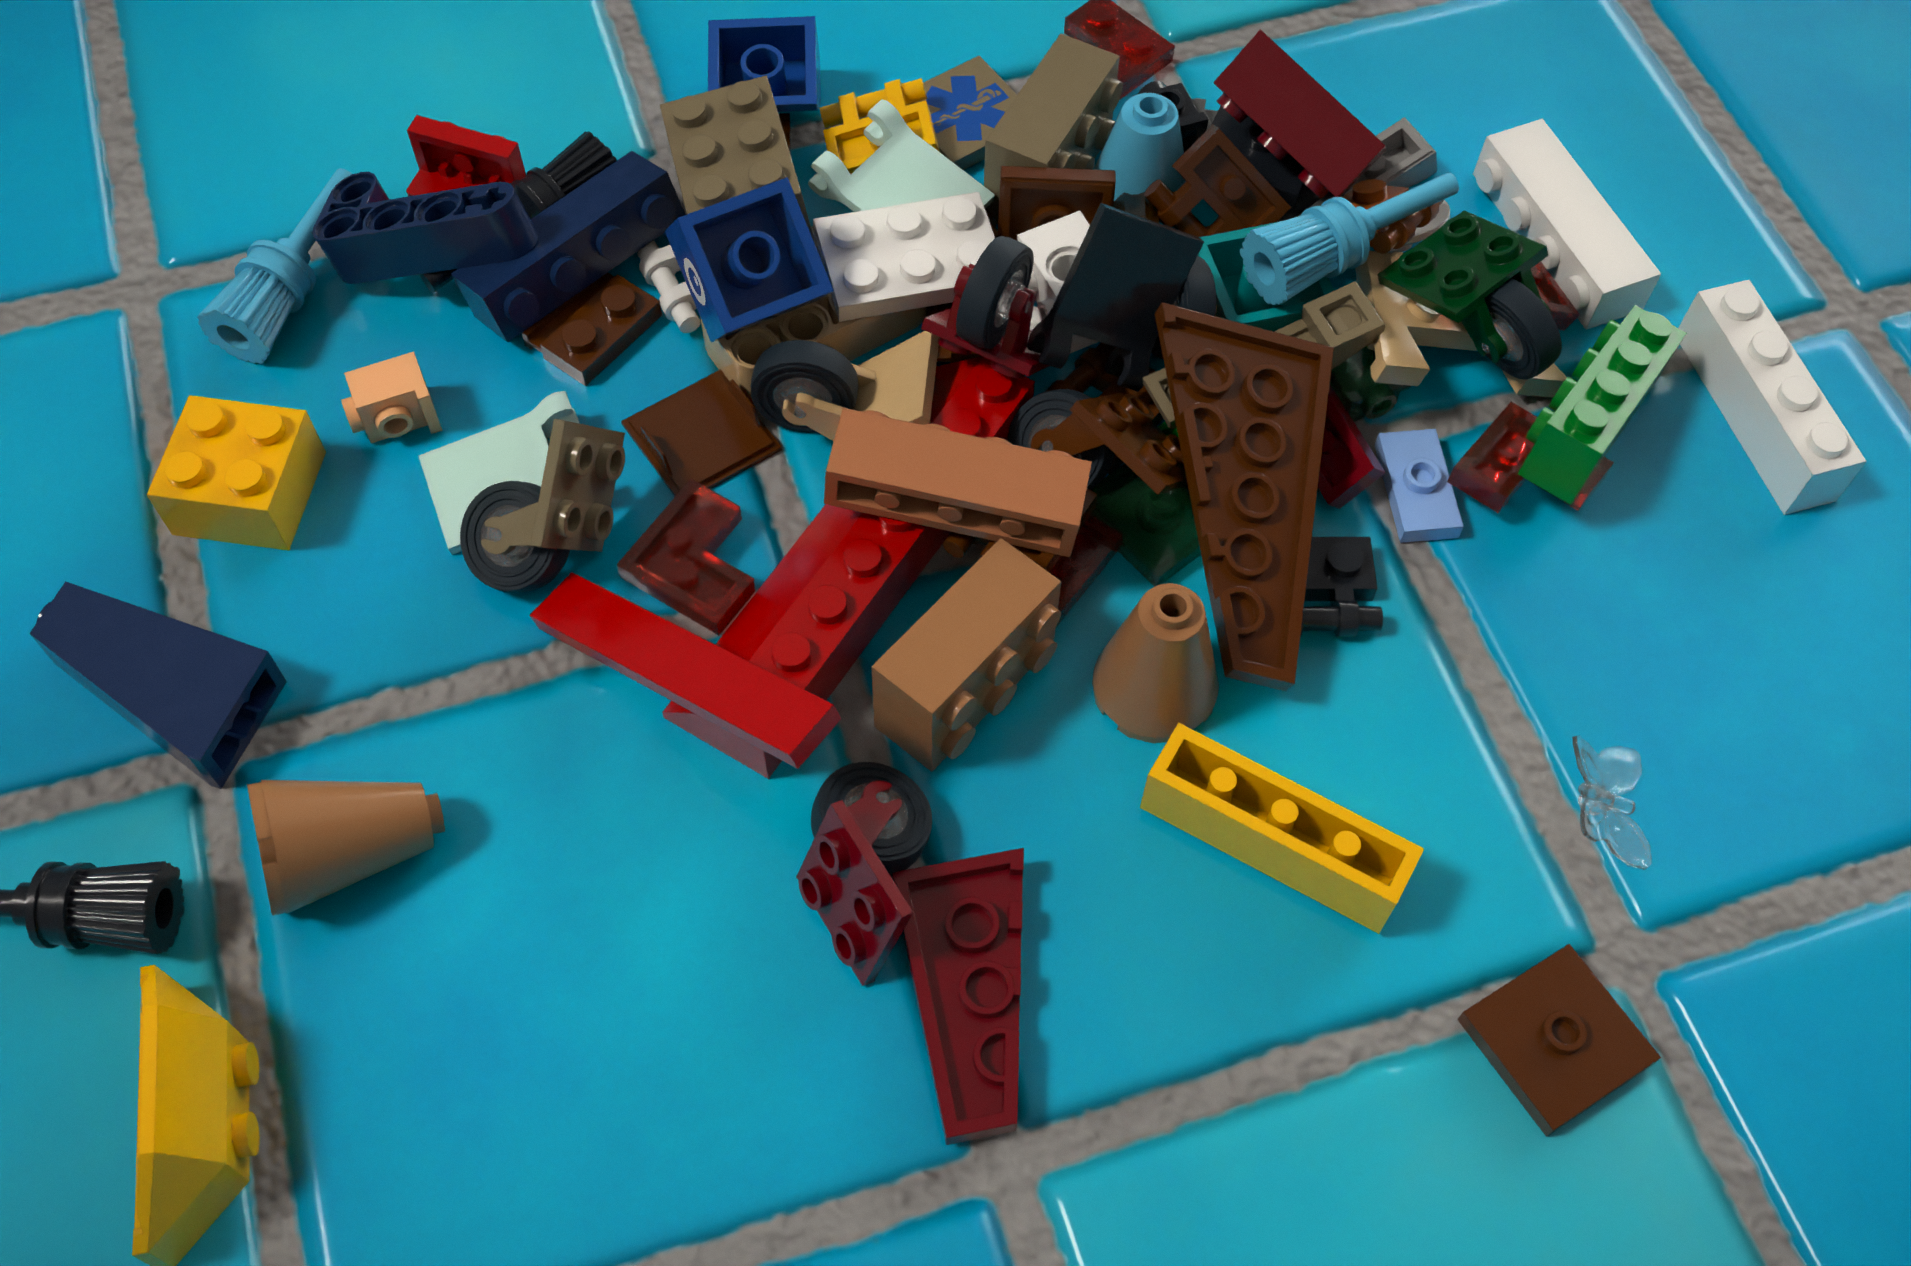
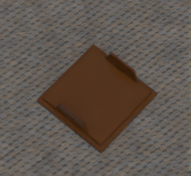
(702, 434)

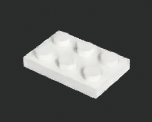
(901, 253)

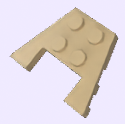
(1413, 324)

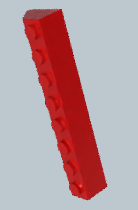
(849, 570)

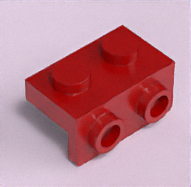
(460, 157)

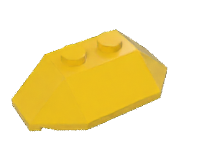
(190, 1119)

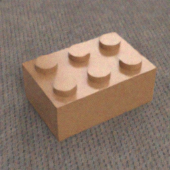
(966, 655)

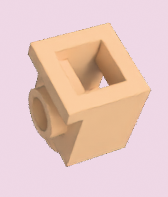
(389, 399)

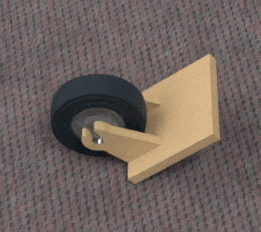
(809, 383)

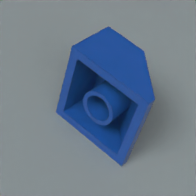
(774, 47)

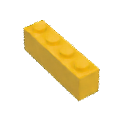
(1280, 827)

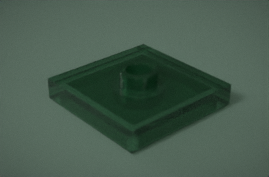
(1155, 528)

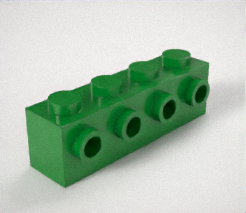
(1598, 401)

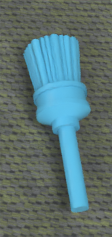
(1327, 239)
(266, 289)

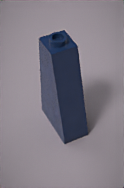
(167, 678)

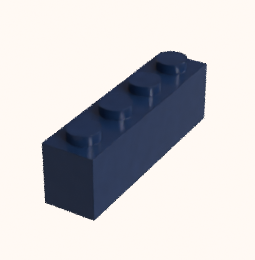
(576, 245)

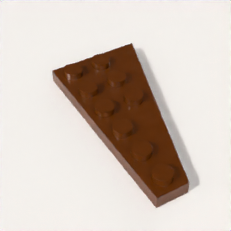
(1251, 455)

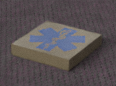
(966, 109)

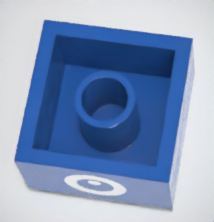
(748, 259)

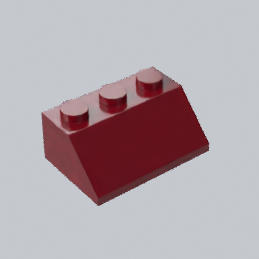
(1297, 117)

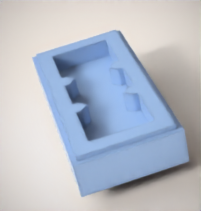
(1418, 486)

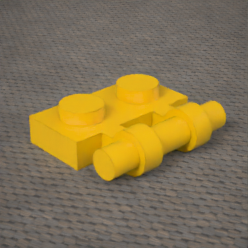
(848, 138)

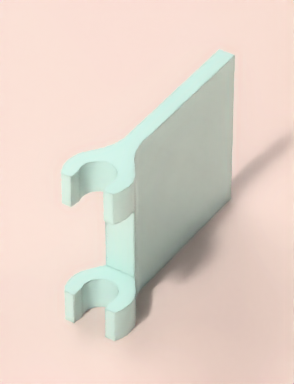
(896, 173)
(493, 456)

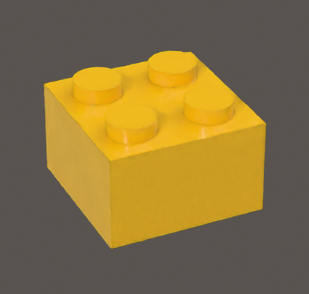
(237, 472)

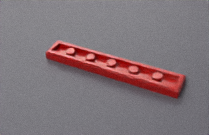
(688, 669)

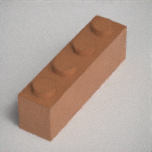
(956, 481)

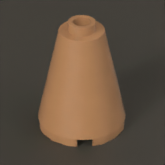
(1158, 666)
(336, 833)

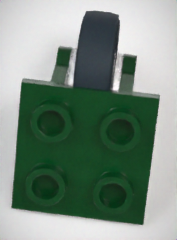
(1486, 282)

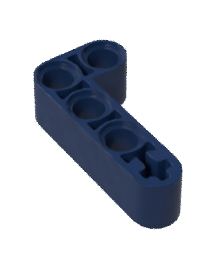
(419, 234)

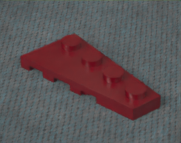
(968, 986)

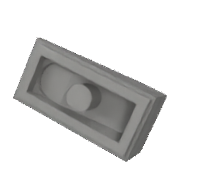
(1406, 159)

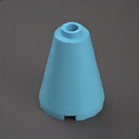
(1144, 145)

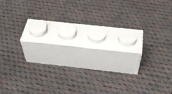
(1557, 205)
(1769, 398)

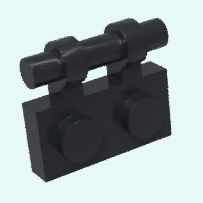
(1341, 573)

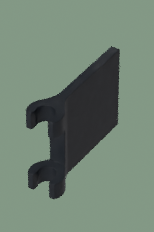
(1115, 290)

